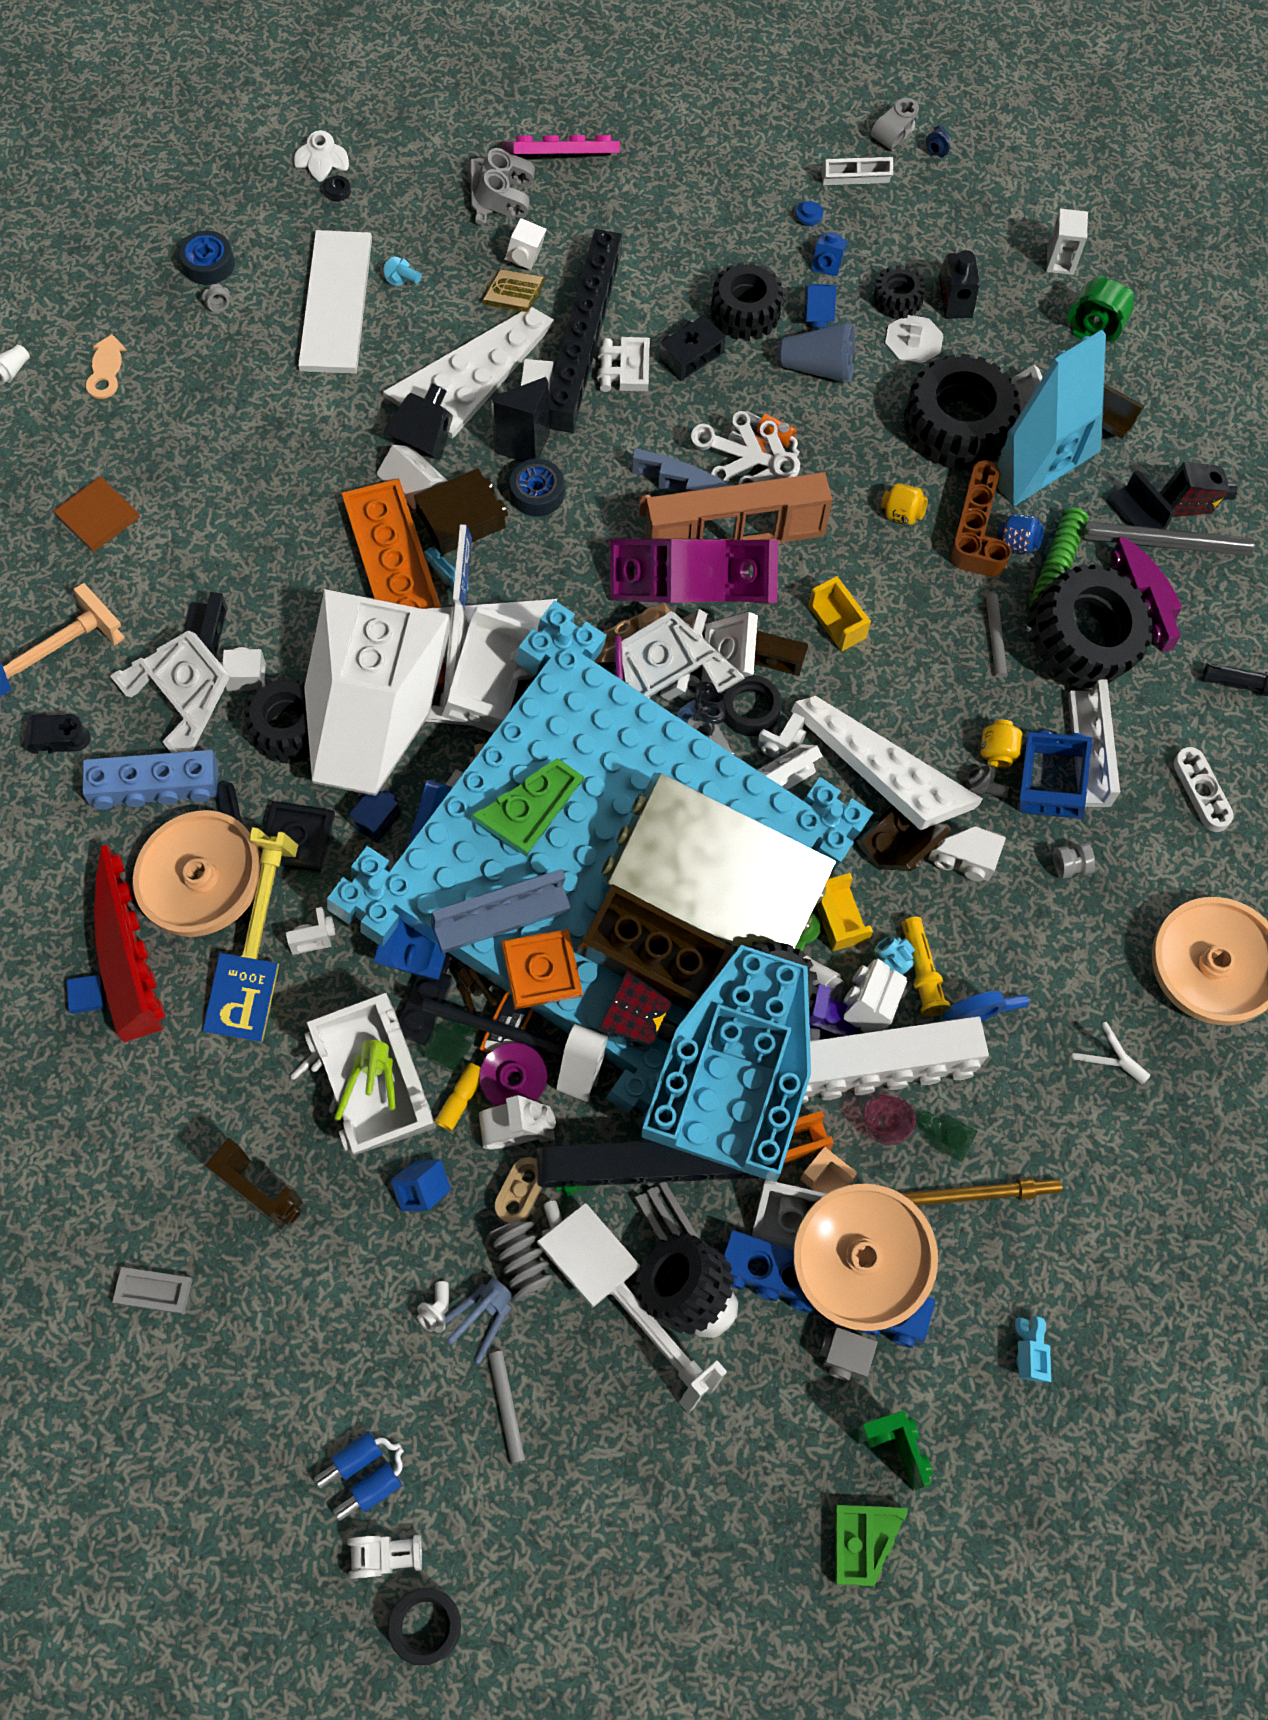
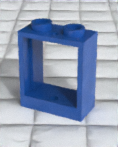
(1055, 803)

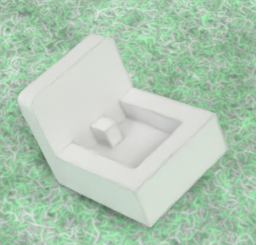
(792, 735)

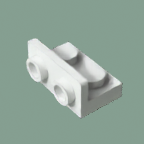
(792, 766)

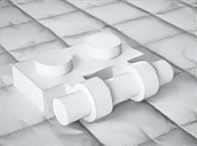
(633, 366)

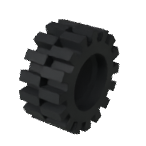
(899, 303)

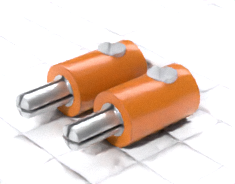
(785, 433)

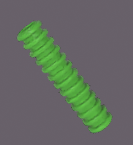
(1062, 548)

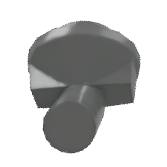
(980, 782)

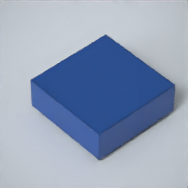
(85, 994)

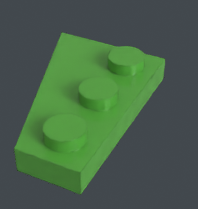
(531, 807)

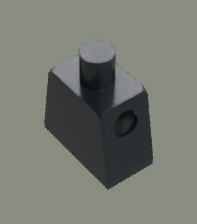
(422, 422)

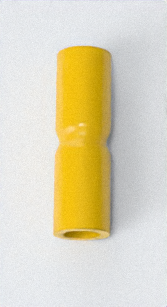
(458, 1099)

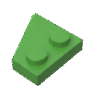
(864, 1541)

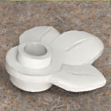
(321, 158)

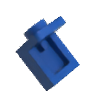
(829, 253)

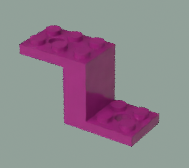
(693, 570)

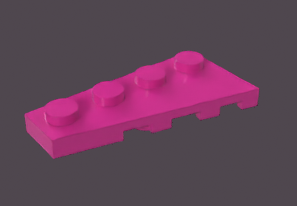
(552, 144)

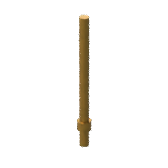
(1023, 1189)

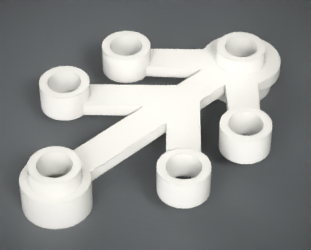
(749, 454)

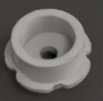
(223, 297)

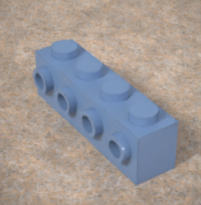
(150, 779)

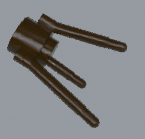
(476, 984)

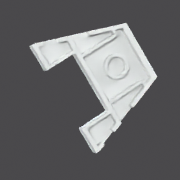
(669, 652)
(187, 677)

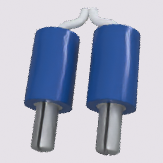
(372, 1488)

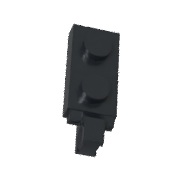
(417, 1024)

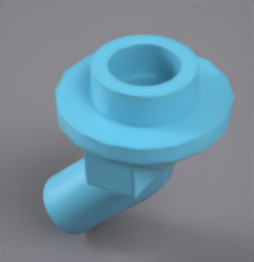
(398, 272)

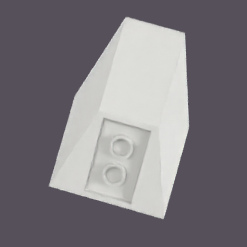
(369, 687)

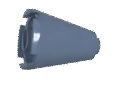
(820, 352)

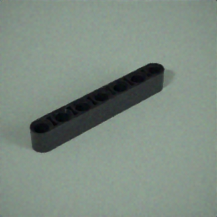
(625, 1165)

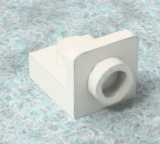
(311, 938)

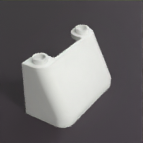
(368, 1118)

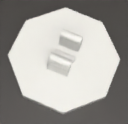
(914, 339)

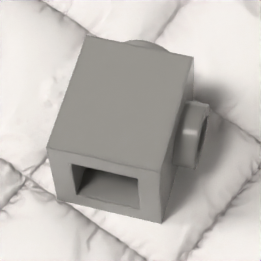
(847, 1354)

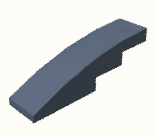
(672, 473)

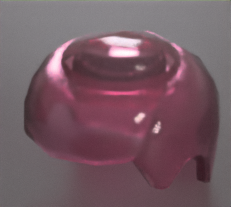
(900, 1124)

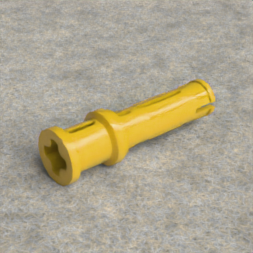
(927, 980)

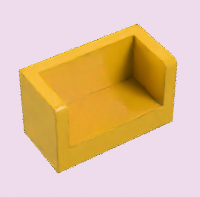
(839, 613)
(841, 915)

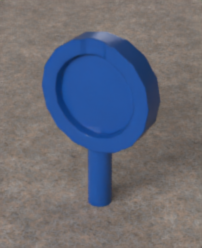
(985, 1005)

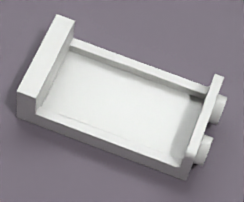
(484, 675)

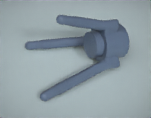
(490, 1299)

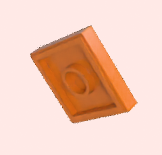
(541, 969)

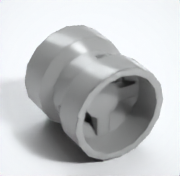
(1074, 860)

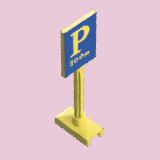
(243, 983)

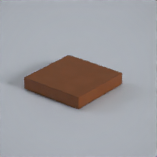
(96, 514)

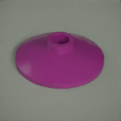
(512, 1059)

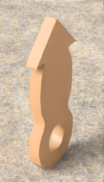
(105, 365)

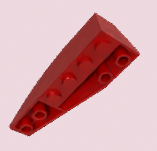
(121, 955)

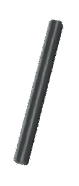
(1169, 538)

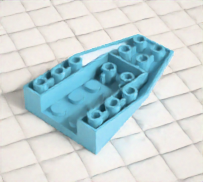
(1058, 423)
(738, 1067)

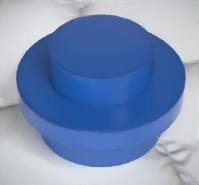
(809, 213)

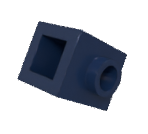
(375, 814)

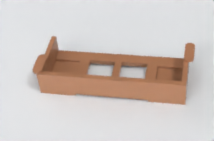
(800, 503)

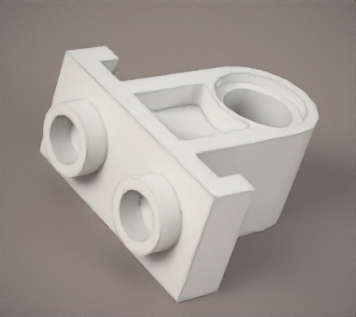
(516, 1123)

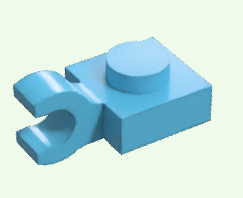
(1033, 1355)

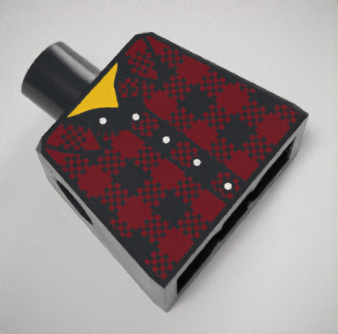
(959, 274)
(1198, 489)
(637, 1015)

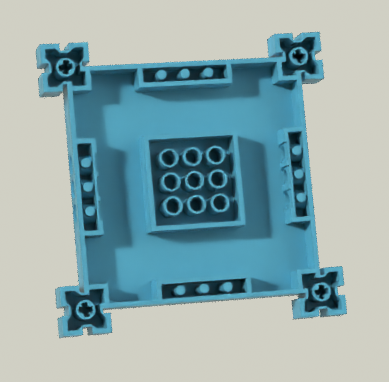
(617, 744)

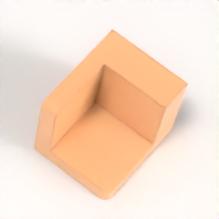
(827, 1173)

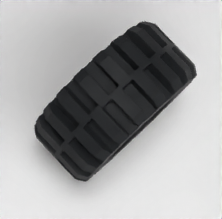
(966, 381)
(1115, 607)

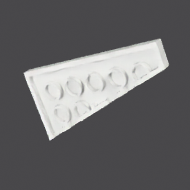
(477, 367)

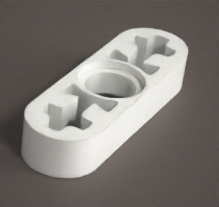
(1207, 777)

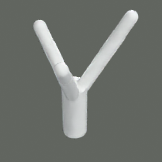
(1123, 1061)

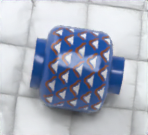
(1021, 533)

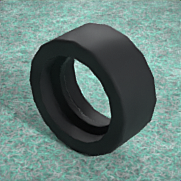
(747, 726)
(395, 1625)

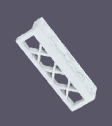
(1092, 717)

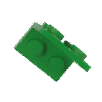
(904, 1433)

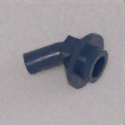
(938, 142)

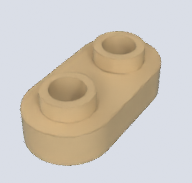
(518, 1191)

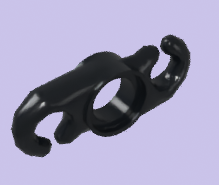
(709, 703)

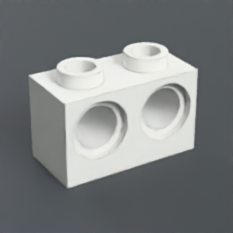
(1067, 241)

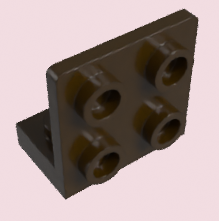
(897, 843)

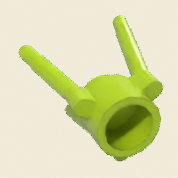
(373, 1062)

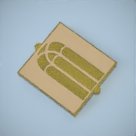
(514, 290)

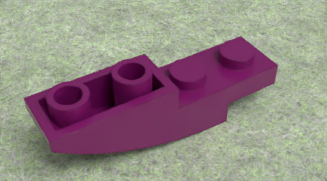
(1155, 588)

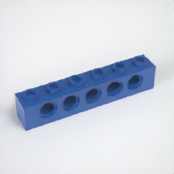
(777, 1260)

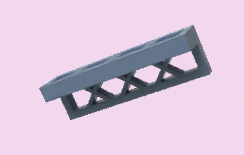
(500, 911)

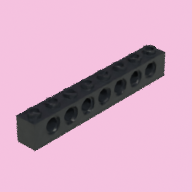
(584, 330)

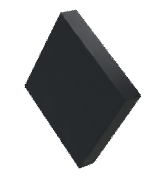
(307, 828)

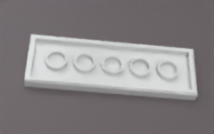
(335, 302)

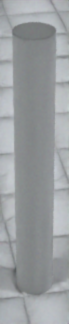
(996, 635)
(506, 1407)

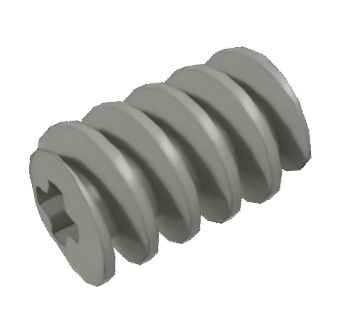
(522, 1259)

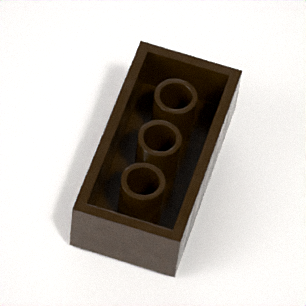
(654, 947)

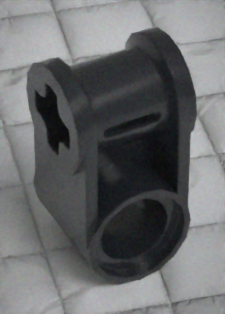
(55, 734)

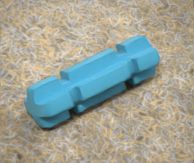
(441, 567)

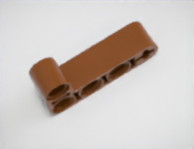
(975, 515)

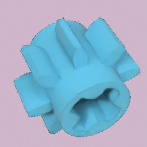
(895, 953)

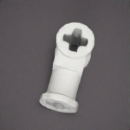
(380, 1555)

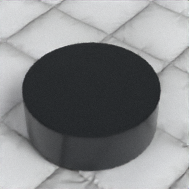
(337, 188)

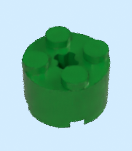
(1101, 306)

